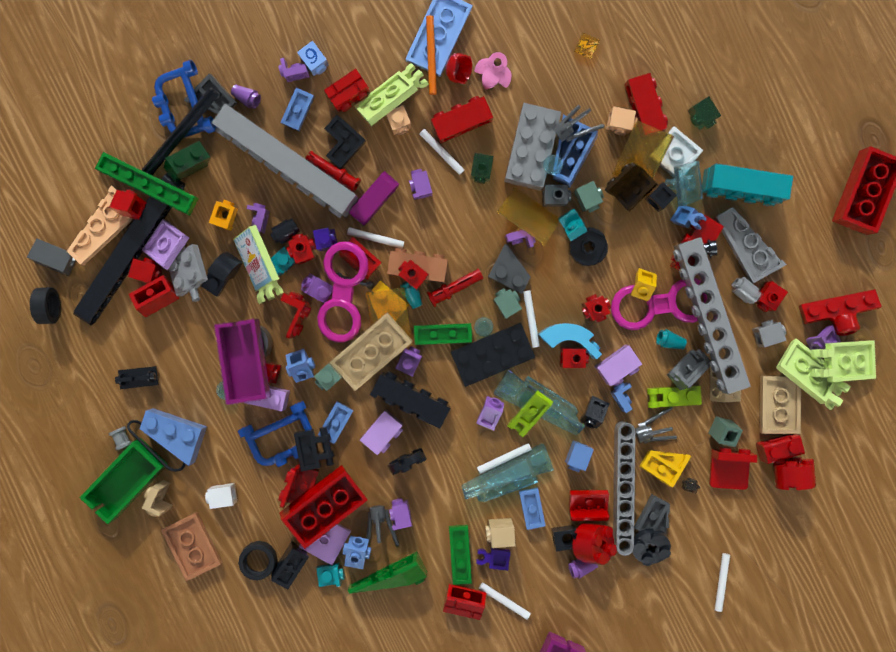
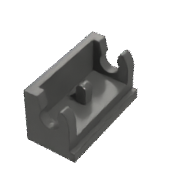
(51, 257)
(689, 369)

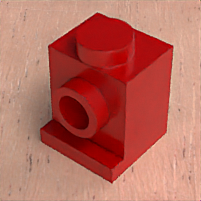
(273, 371)

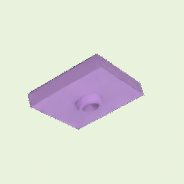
(165, 244)
(329, 544)

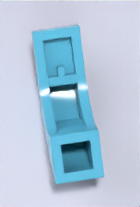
(561, 332)

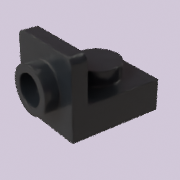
(594, 412)

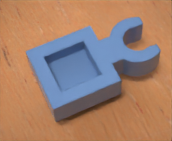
(687, 216)

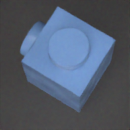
(578, 456)

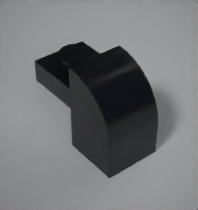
(220, 272)

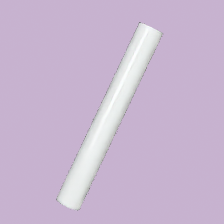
(442, 152)
(376, 238)
(531, 318)
(504, 458)
(722, 582)
(505, 601)

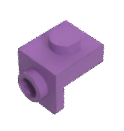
(316, 288)

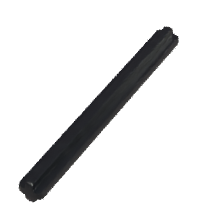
(181, 131)

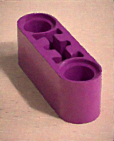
(374, 198)

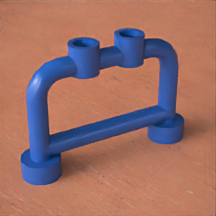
(160, 100)
(280, 458)

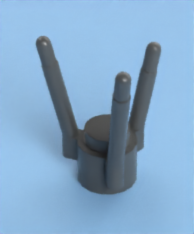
(564, 128)
(645, 433)
(377, 514)

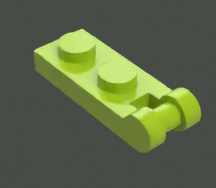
(674, 397)
(530, 413)

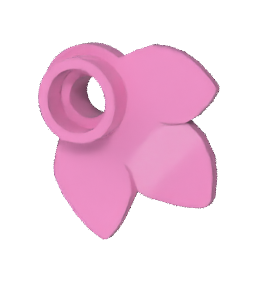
(494, 74)

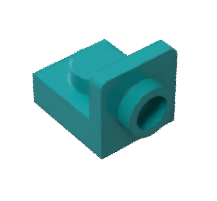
(573, 224)
(282, 261)
(330, 575)

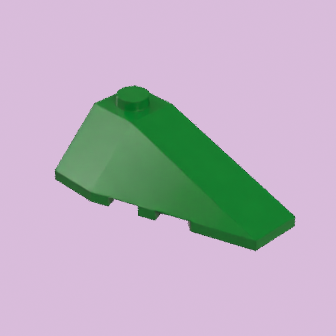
(398, 574)

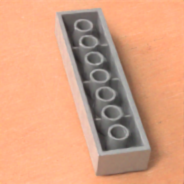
(284, 160)

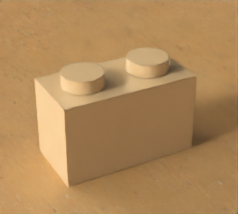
(500, 533)

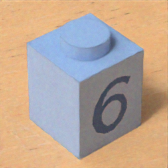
(313, 58)

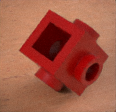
(306, 254)
(589, 308)

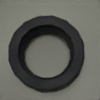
(45, 305)
(250, 573)

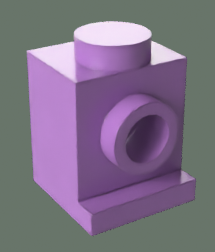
(420, 184)
(401, 514)

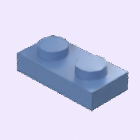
(297, 109)
(337, 420)
(532, 508)

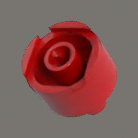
(795, 473)
(594, 543)

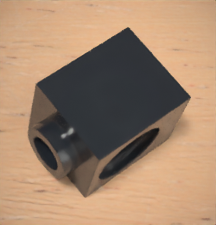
(660, 197)
(559, 532)

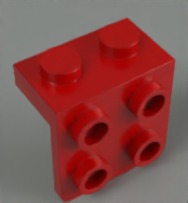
(296, 300)
(730, 468)
(297, 484)

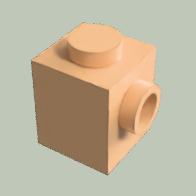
(399, 120)
(621, 120)

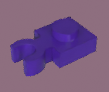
(497, 558)

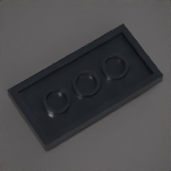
(492, 354)

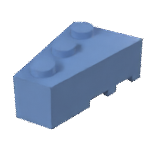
(574, 153)
(174, 433)

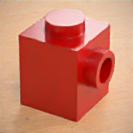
(127, 204)
(145, 270)
(412, 273)
(770, 296)
(573, 357)

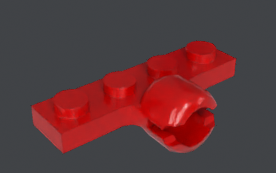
(841, 310)

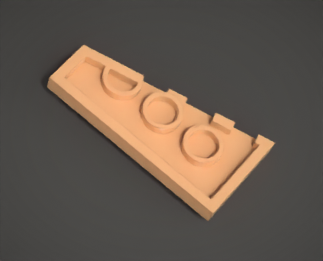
(99, 231)

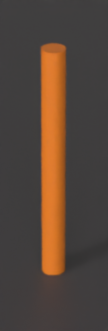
(431, 55)

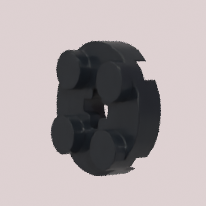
(594, 256)
(404, 462)
(651, 555)

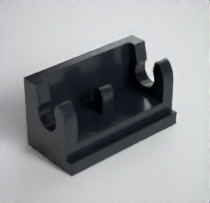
(289, 565)

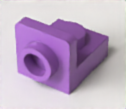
(295, 72)
(261, 218)
(518, 236)
(827, 335)
(409, 360)
(490, 413)

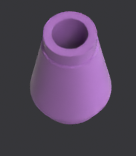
(247, 96)
(579, 569)

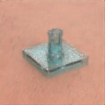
(687, 183)

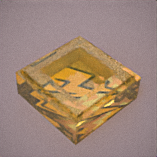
(587, 45)

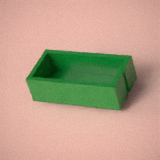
(123, 481)

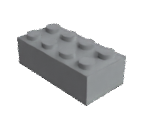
(532, 146)

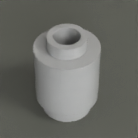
(746, 290)

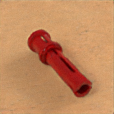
(339, 175)
(446, 291)

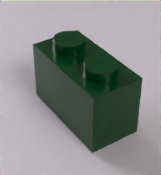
(186, 162)

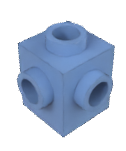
(300, 365)
(357, 548)

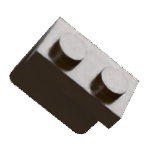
(631, 185)

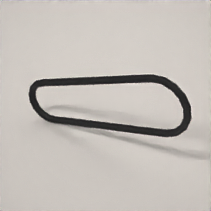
(160, 460)

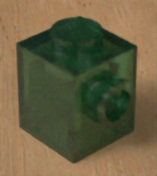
(704, 114)
(481, 168)

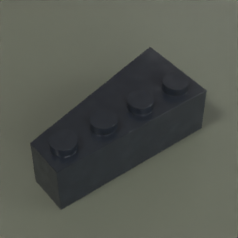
(411, 399)

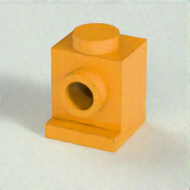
(218, 211)

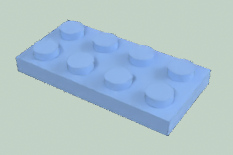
(448, 23)

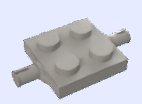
(188, 272)

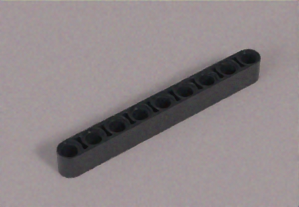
(120, 261)

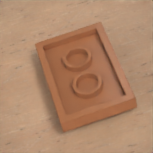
(191, 546)

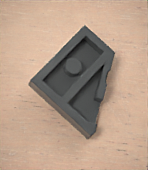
(223, 98)
(509, 271)
(654, 515)

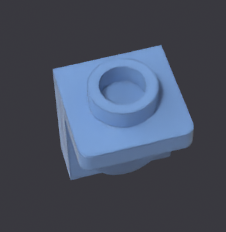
(621, 399)

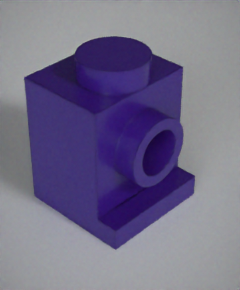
(324, 238)

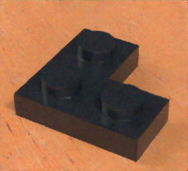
(348, 141)

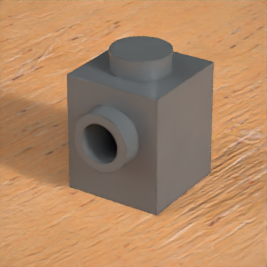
(555, 195)

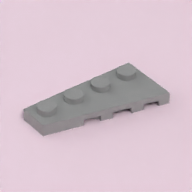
(751, 252)

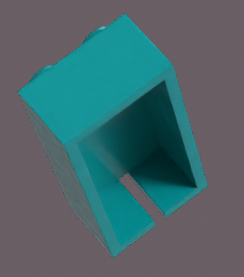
(746, 184)

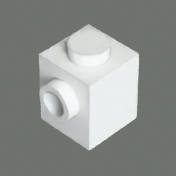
(221, 496)

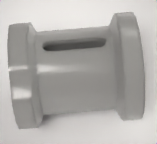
(120, 438)

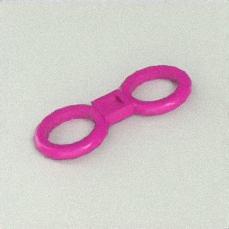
(342, 292)
(656, 305)

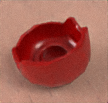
(459, 68)

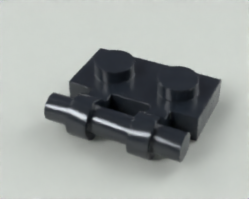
(307, 448)

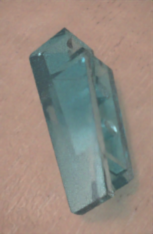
(519, 392)
(509, 476)

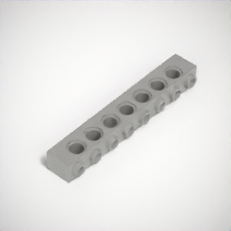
(738, 379)

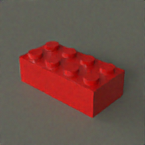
(867, 191)
(323, 507)

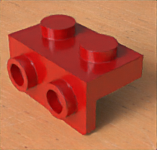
(588, 505)

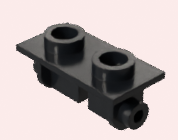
(137, 377)

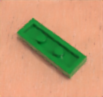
(443, 334)
(460, 554)

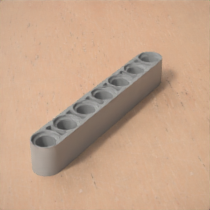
(627, 496)

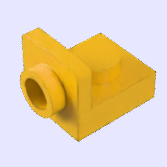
(644, 284)

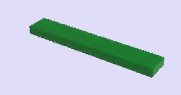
(146, 183)

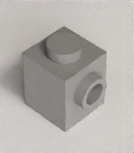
(769, 333)

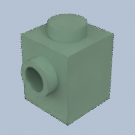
(589, 197)
(507, 302)
(327, 377)
(725, 431)

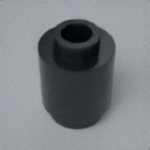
(284, 231)

